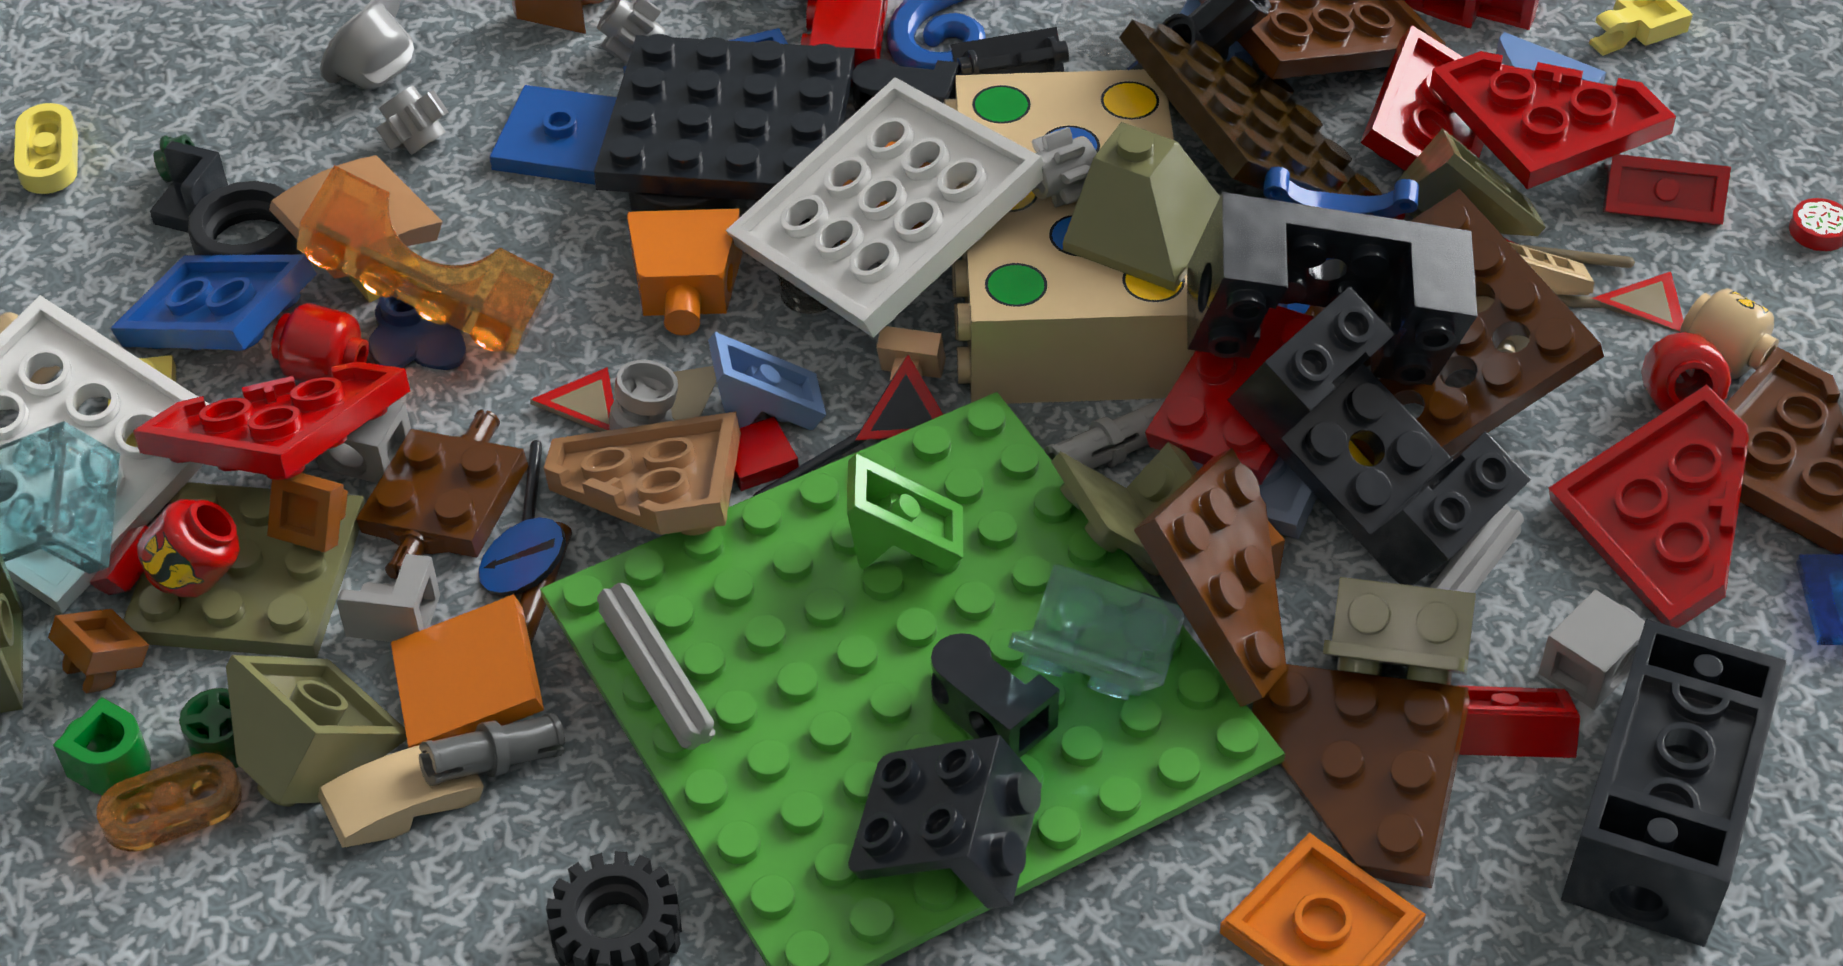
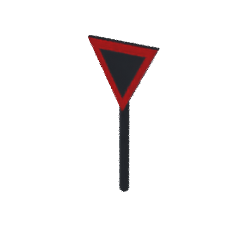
(901, 407)

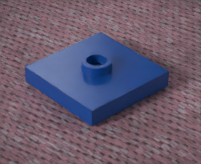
(553, 134)

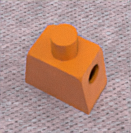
(684, 264)

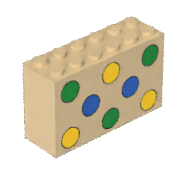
(1043, 317)

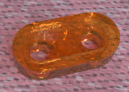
(169, 801)

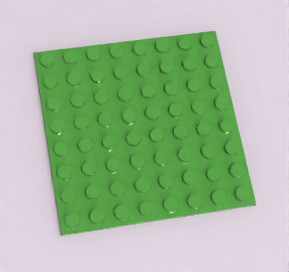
(832, 669)

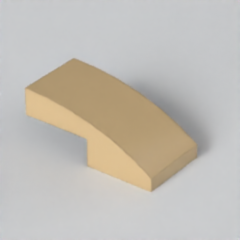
(386, 795)

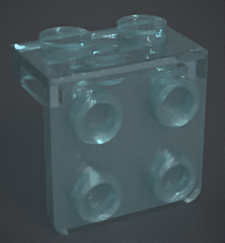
(58, 497)
(1101, 631)

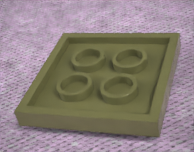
(267, 602)

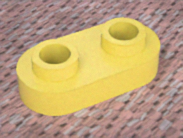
(46, 148)

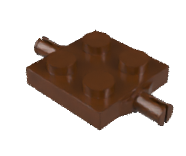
(443, 492)

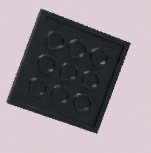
(720, 115)

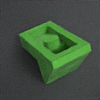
(898, 512)

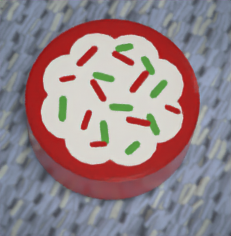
(1818, 224)

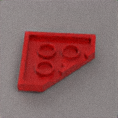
(1548, 117)
(276, 422)
(1665, 505)

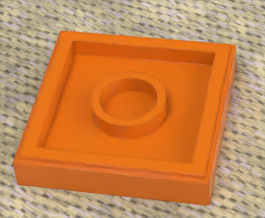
(467, 673)
(1321, 913)

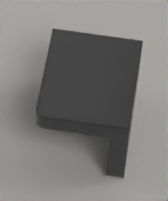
(194, 176)

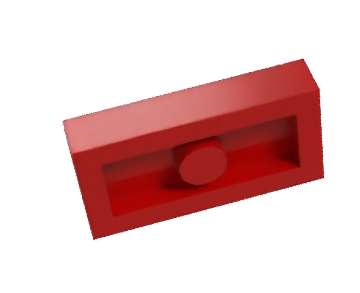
(1666, 189)

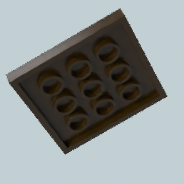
(1243, 115)

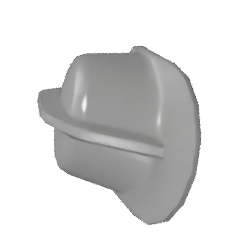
(368, 47)

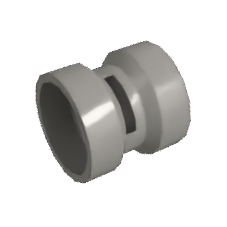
(643, 394)

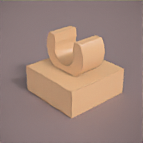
(923, 347)

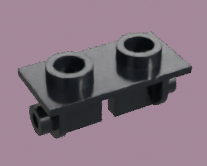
(1014, 53)

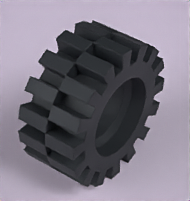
(611, 885)

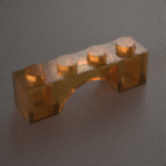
(488, 299)

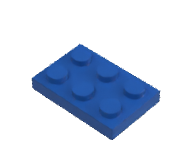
(214, 302)

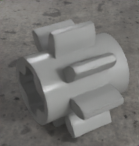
(626, 20)
(412, 120)
(1065, 165)

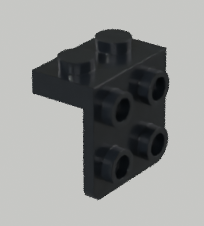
(952, 809)

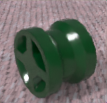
(203, 723)

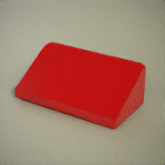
(1520, 722)

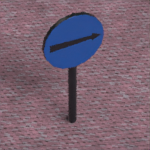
(526, 550)

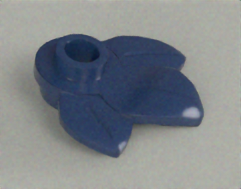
(408, 336)

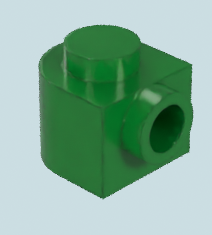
(103, 748)

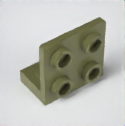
(1118, 510)
(1401, 627)

